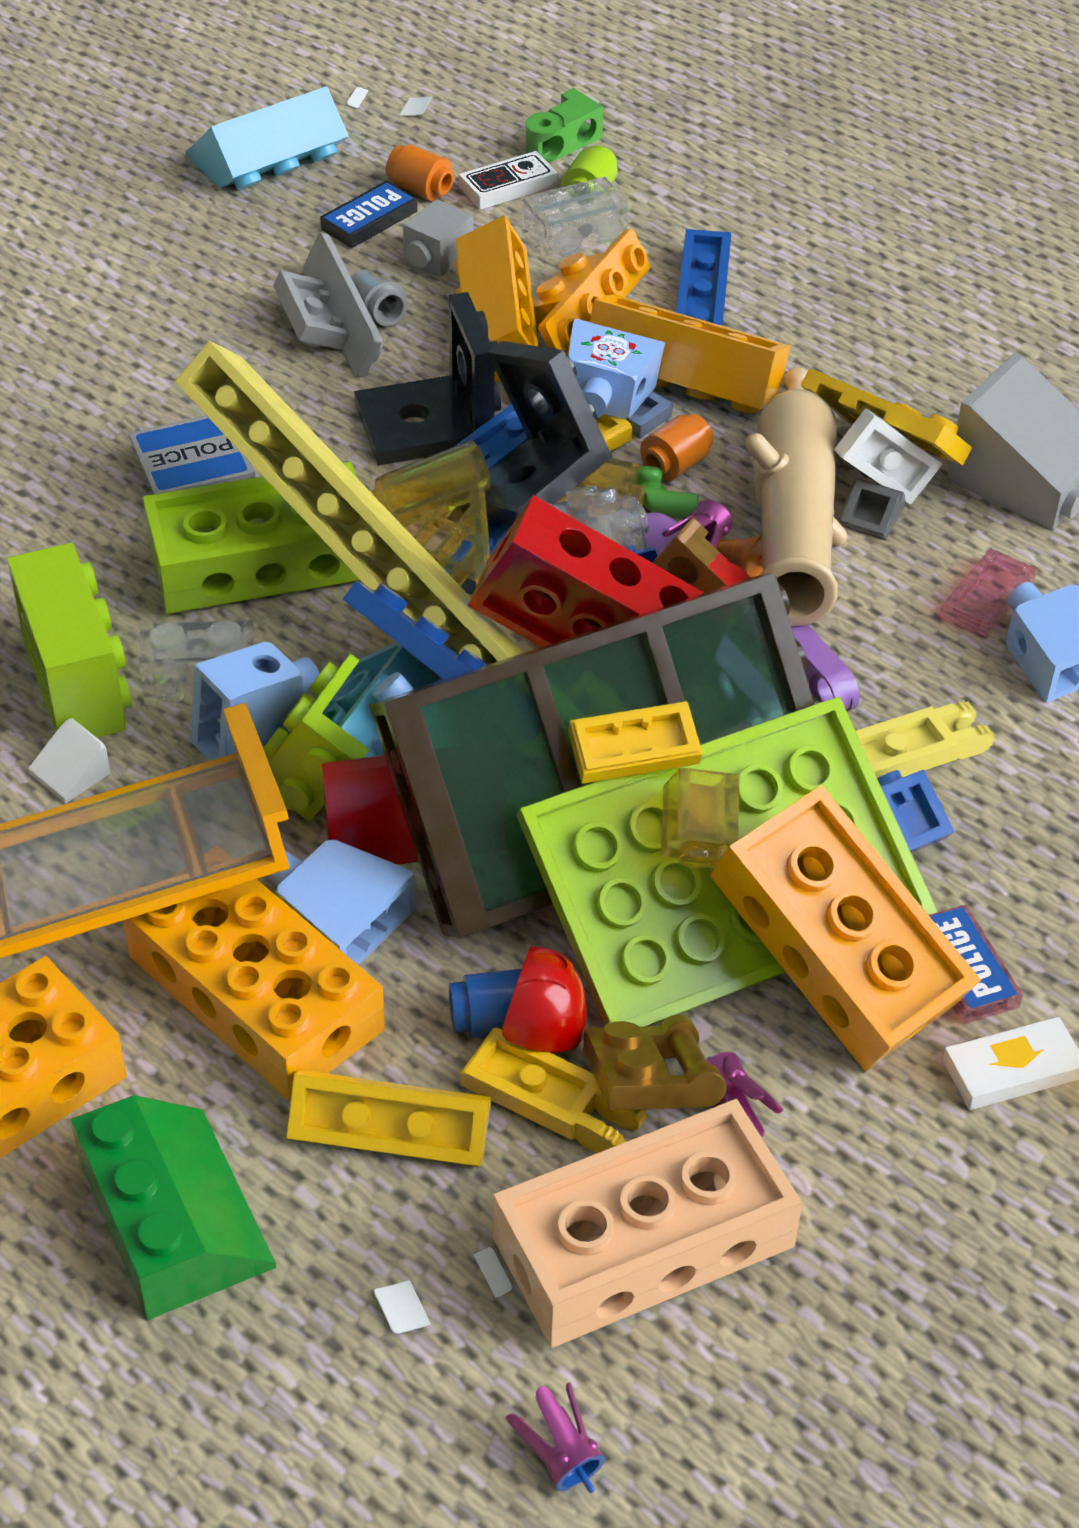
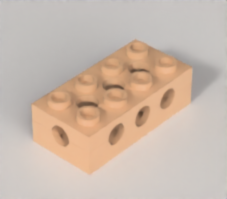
(645, 1221)

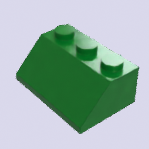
(169, 1201)

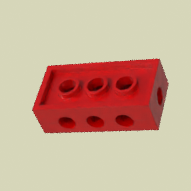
(566, 579)

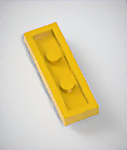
(388, 1117)

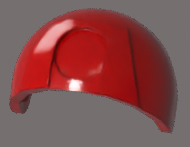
(547, 1004)

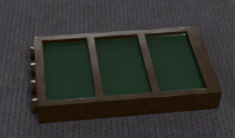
(500, 738)

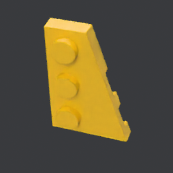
(933, 434)

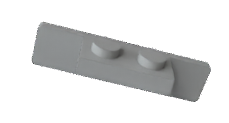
(328, 307)

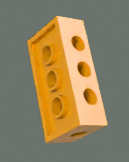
(843, 927)
(260, 980)
(51, 1052)

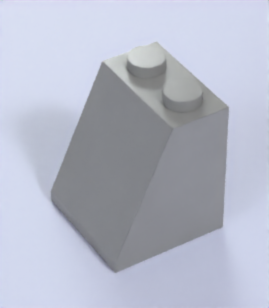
(1021, 444)

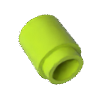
(590, 165)

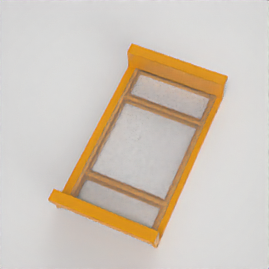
(142, 845)

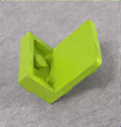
(311, 741)

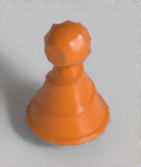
(743, 553)

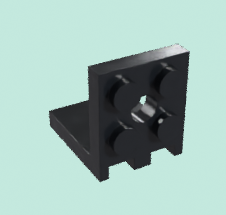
(449, 404)
(560, 429)

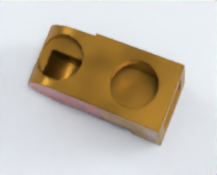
(697, 560)

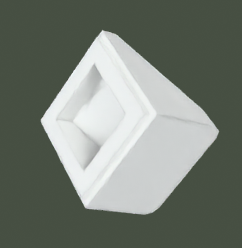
(71, 761)

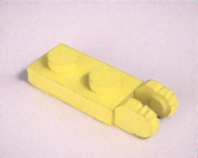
(924, 739)

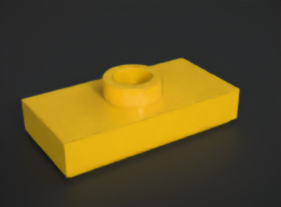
(634, 742)

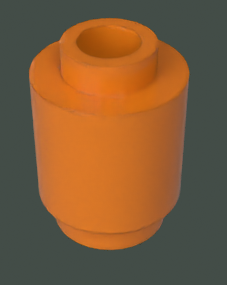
(420, 171)
(677, 445)

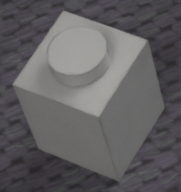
(432, 236)

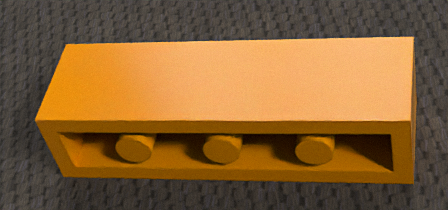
(497, 277)
(702, 354)

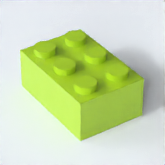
(70, 639)

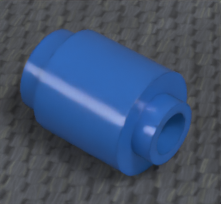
(481, 1001)

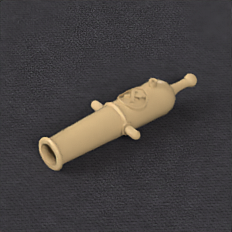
(796, 496)

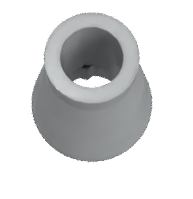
(382, 298)

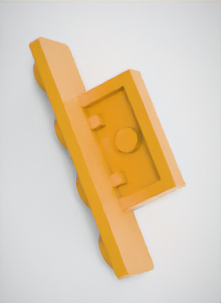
(581, 280)

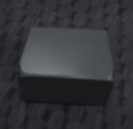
(872, 508)

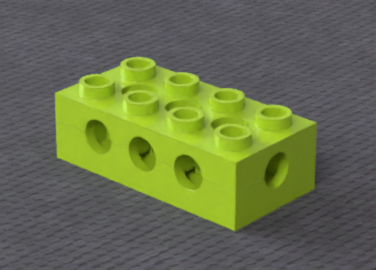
(234, 545)

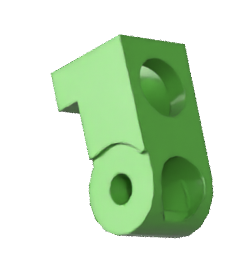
(563, 126)

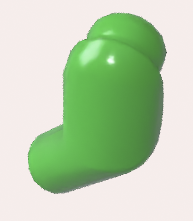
(661, 500)

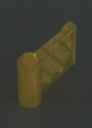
(429, 494)

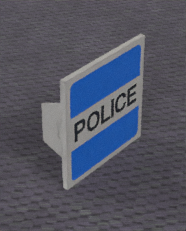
(188, 455)

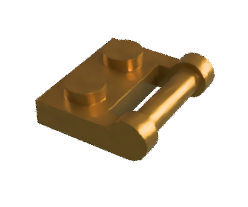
(632, 1069)

